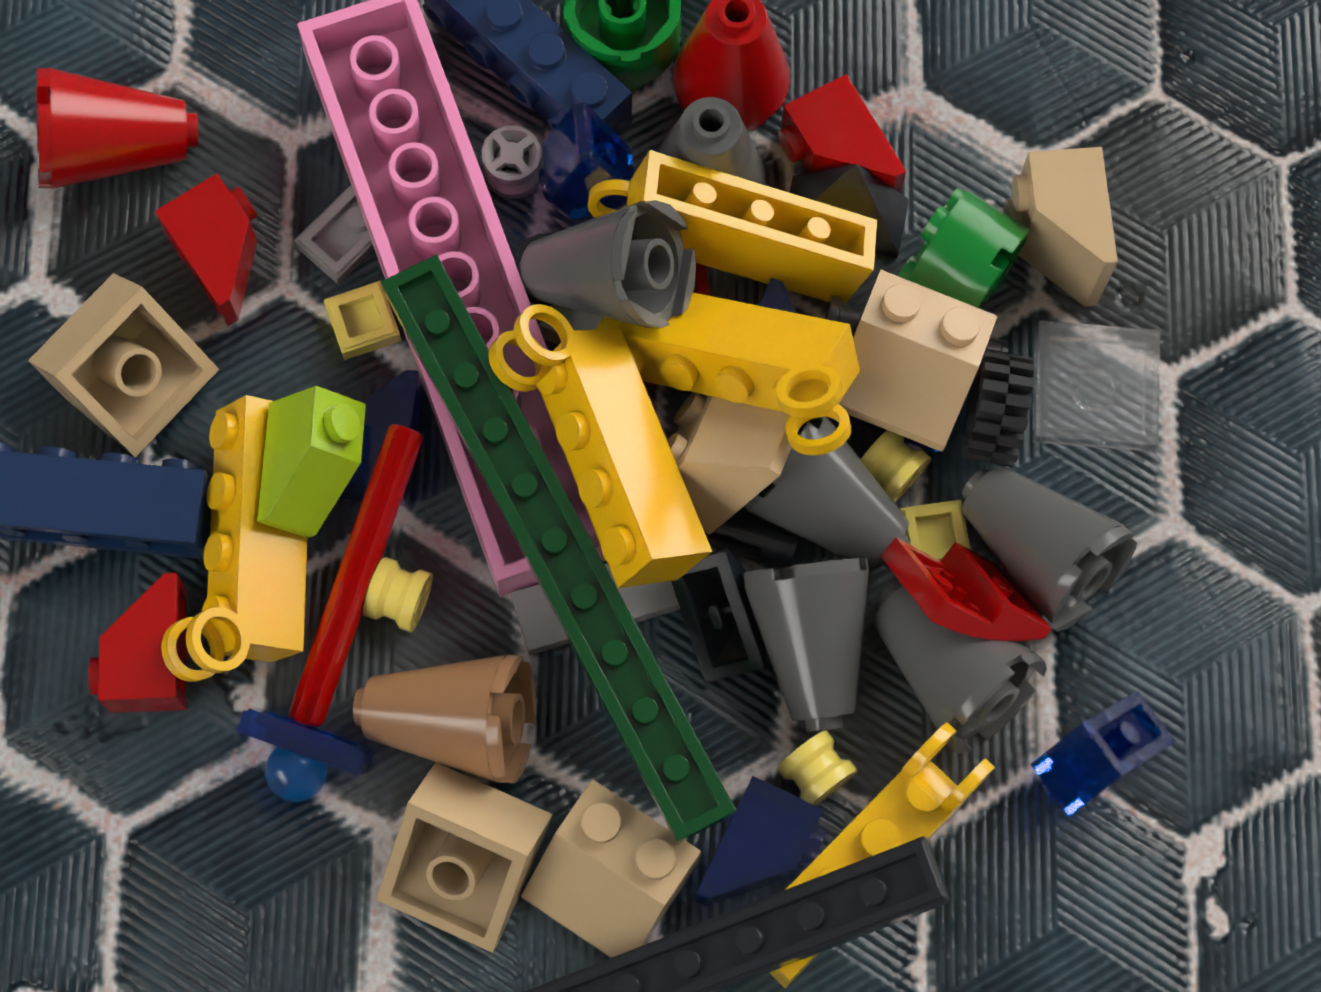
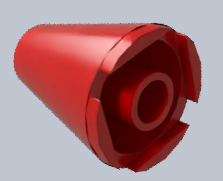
(735, 59)
(105, 129)

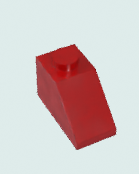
(837, 130)
(214, 240)
(130, 659)

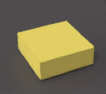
(362, 320)
(936, 527)

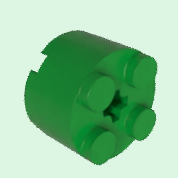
(627, 36)
(966, 249)

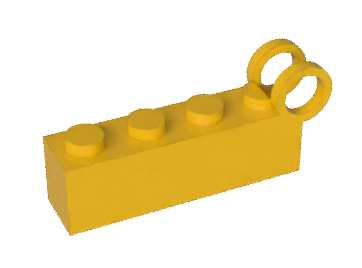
(754, 227)
(753, 359)
(611, 447)
(252, 568)
(905, 810)

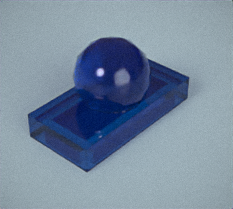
(301, 754)

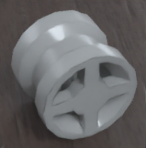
(512, 148)

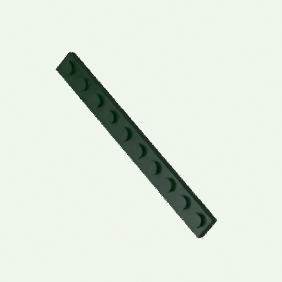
(559, 551)

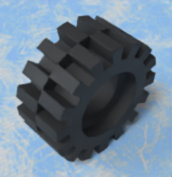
(998, 409)

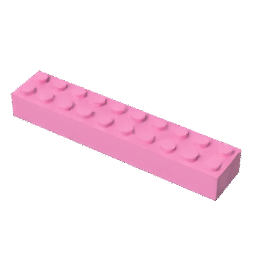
(427, 199)

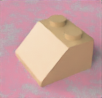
(1070, 219)
(915, 359)
(124, 363)
(727, 454)
(463, 856)
(610, 872)

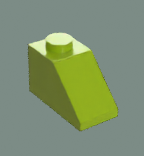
(308, 458)

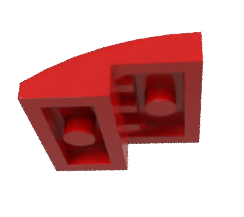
(966, 593)

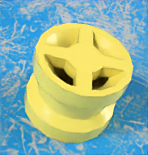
(895, 464)
(397, 594)
(817, 768)

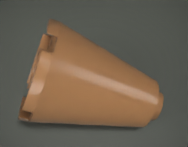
(455, 714)

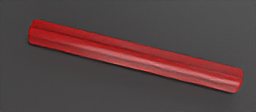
(355, 574)

